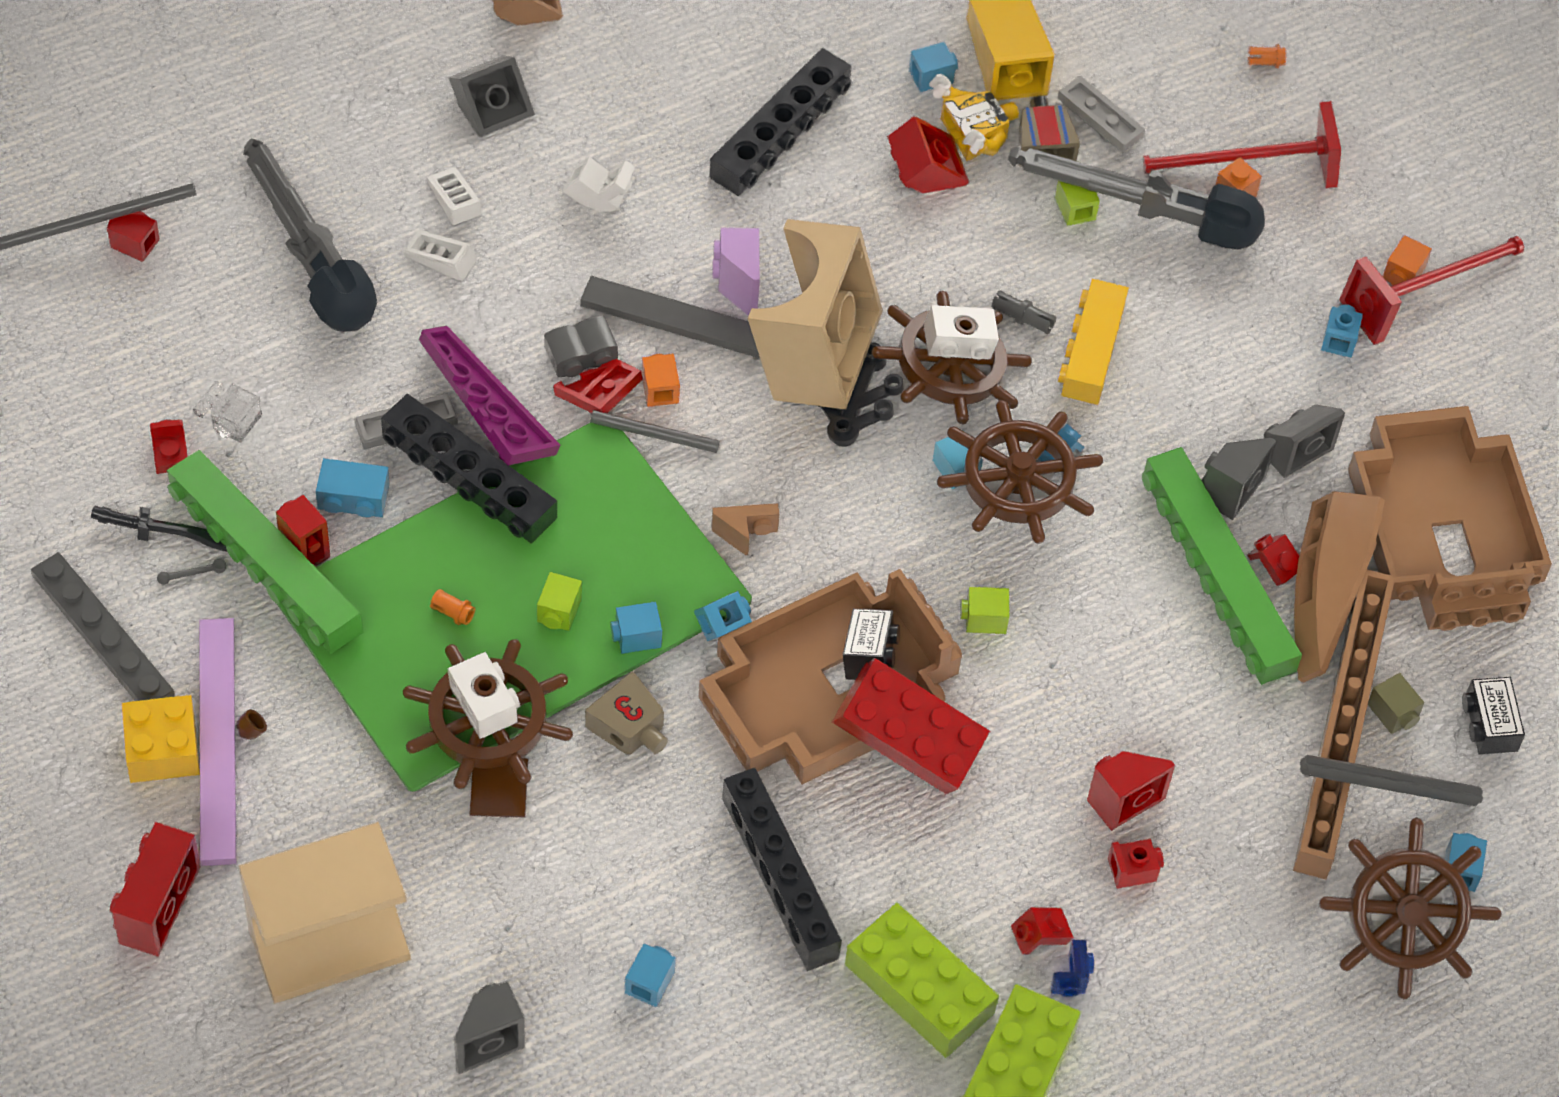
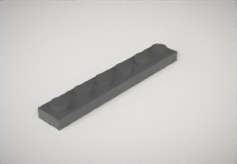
(100, 630)

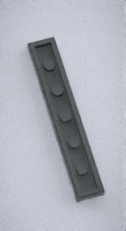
(669, 315)

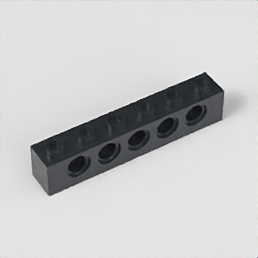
(780, 122)
(486, 470)
(781, 869)

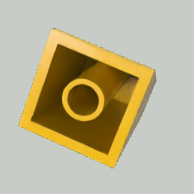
(1010, 48)

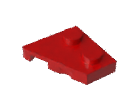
(600, 387)

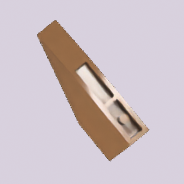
(1330, 572)

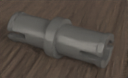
(1023, 312)

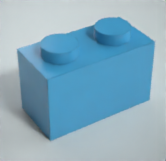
(352, 488)

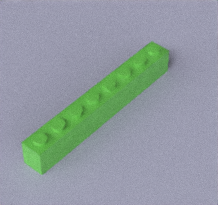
(264, 552)
(1221, 566)

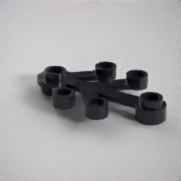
(861, 399)

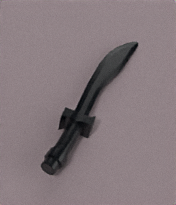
(144, 523)

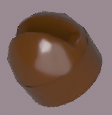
(251, 725)

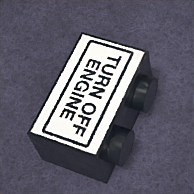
(869, 637)
(1493, 715)

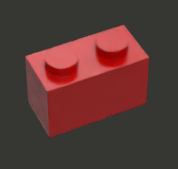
(304, 529)

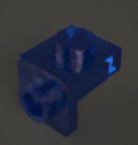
(1080, 966)

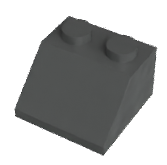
(492, 95)
(1304, 437)
(1237, 473)
(489, 1028)

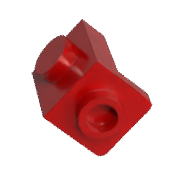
(1277, 557)
(1041, 927)

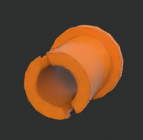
(1269, 56)
(459, 610)

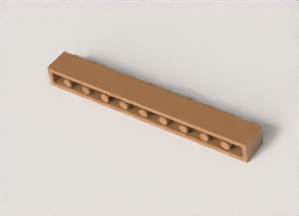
(1344, 723)

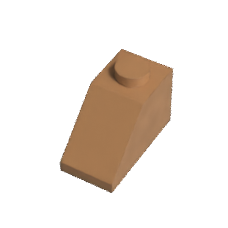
(528, 11)

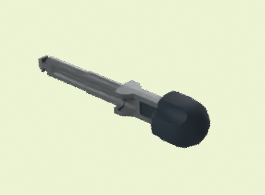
(1225, 217)
(338, 287)

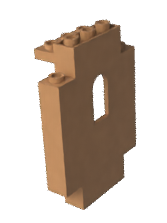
(1439, 475)
(773, 685)

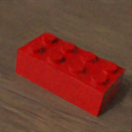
(911, 726)

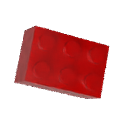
(155, 888)

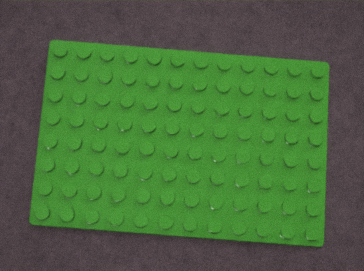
(611, 531)

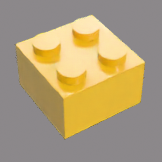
(160, 738)

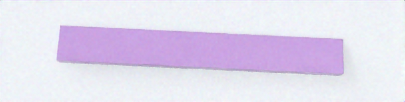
(217, 742)

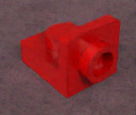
(168, 444)

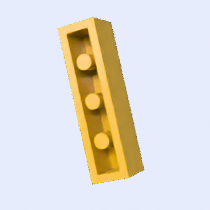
(1094, 341)

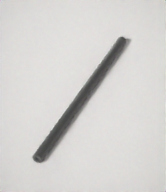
(97, 216)

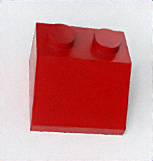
(926, 157)
(1128, 786)

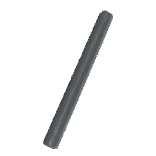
(1391, 780)

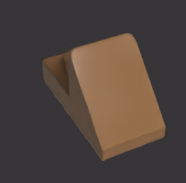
(737, 522)

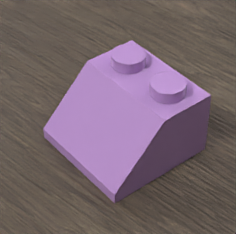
(738, 266)

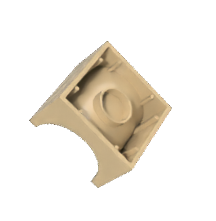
(823, 335)
(325, 912)

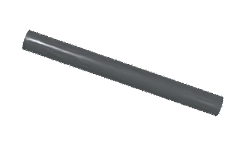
(654, 431)

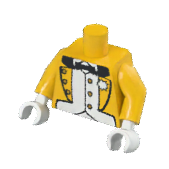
(973, 118)

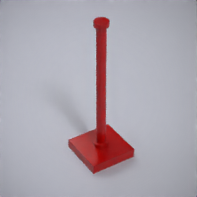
(1325, 145)
(1380, 302)

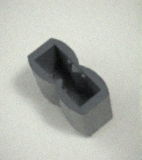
(580, 346)

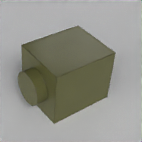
(1396, 704)

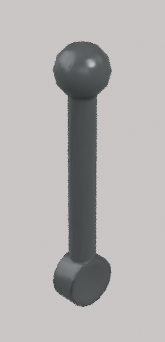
(218, 566)

